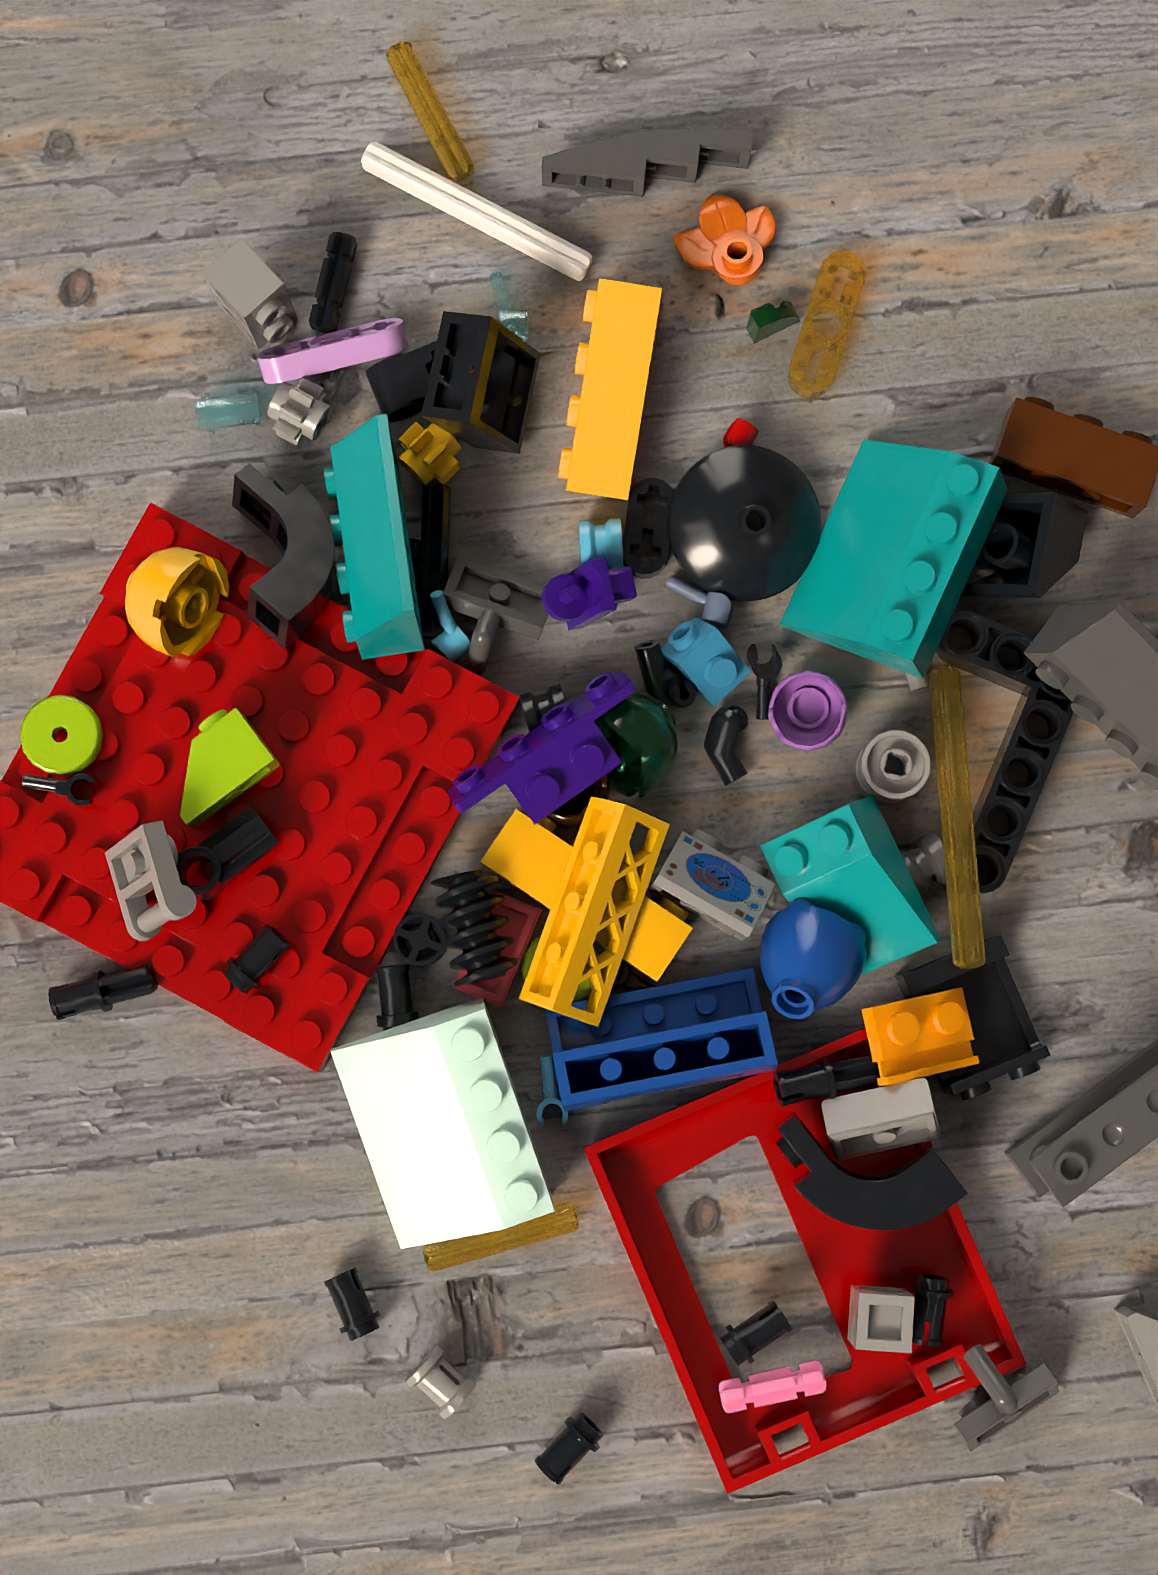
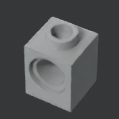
(881, 1318)

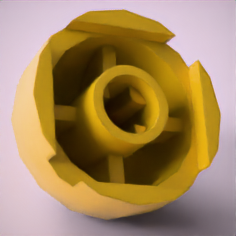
(175, 600)

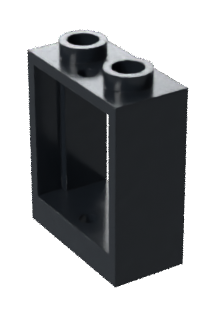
(480, 403)

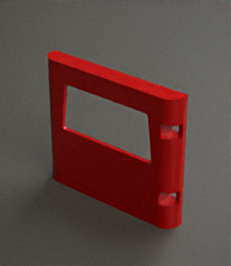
(878, 1383)

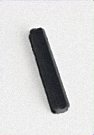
(433, 553)

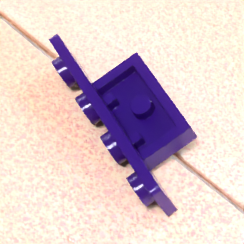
(552, 759)

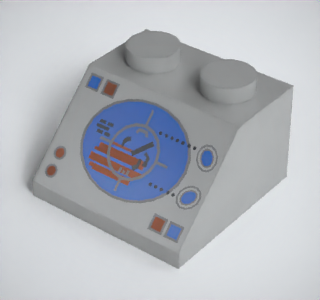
(714, 885)

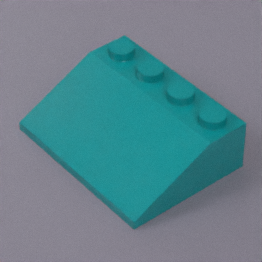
(896, 553)

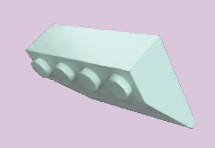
(444, 1127)

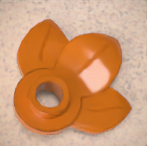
(724, 233)

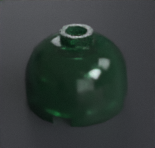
(644, 742)

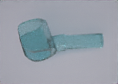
(512, 319)

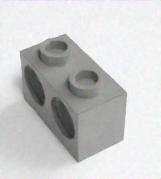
(250, 294)

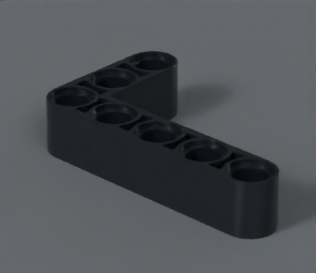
(1017, 743)

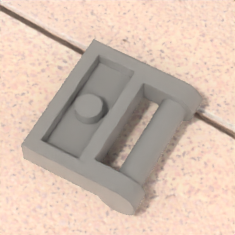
(144, 863)

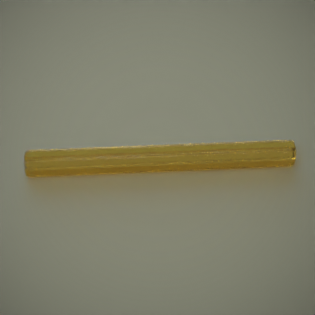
(956, 818)

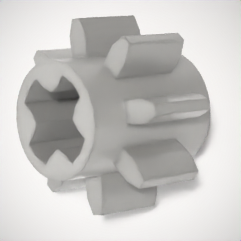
(299, 411)

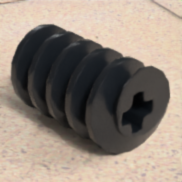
(474, 926)

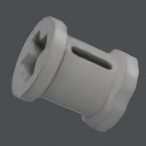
(441, 1382)

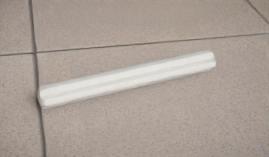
(476, 211)

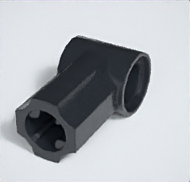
(230, 851)

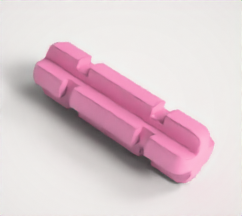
(772, 1386)

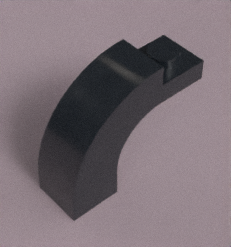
(296, 589)
(878, 1202)

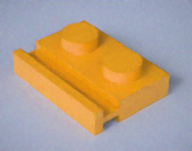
(920, 1036)

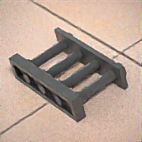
(1093, 1131)

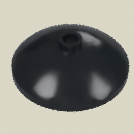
(711, 530)

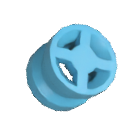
(601, 542)

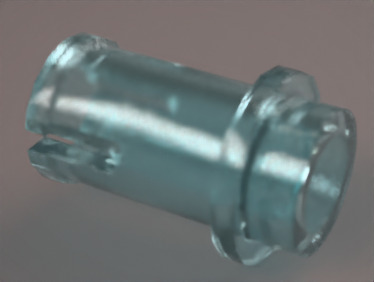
(227, 411)

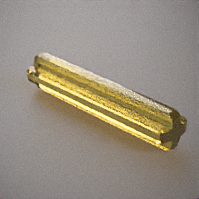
(430, 111)
(474, 1247)

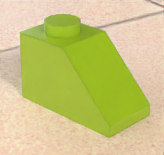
(223, 765)

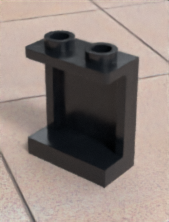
(997, 1018)

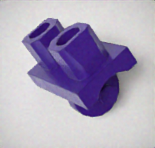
(588, 593)

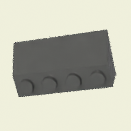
(1108, 672)

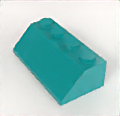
(375, 543)

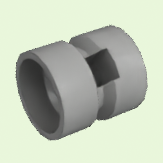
(891, 767)

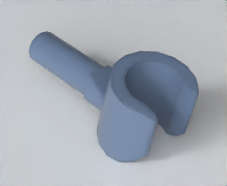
(716, 605)

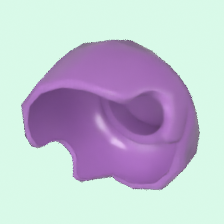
(808, 710)

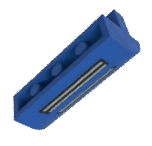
(662, 1040)

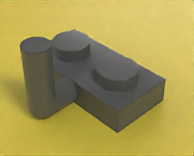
(495, 600)
(1009, 1397)

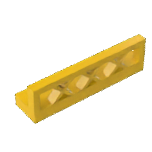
(586, 906)

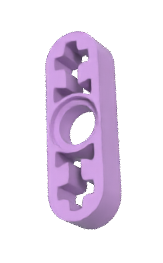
(333, 350)

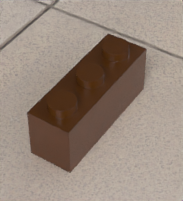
(1076, 456)

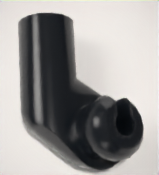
(660, 679)
(721, 741)

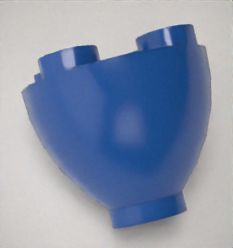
(810, 958)

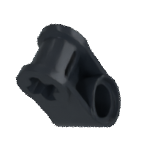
(402, 382)

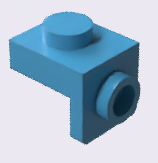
(705, 659)

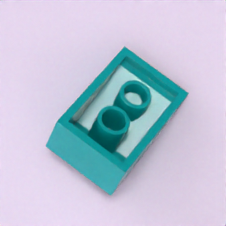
(855, 870)

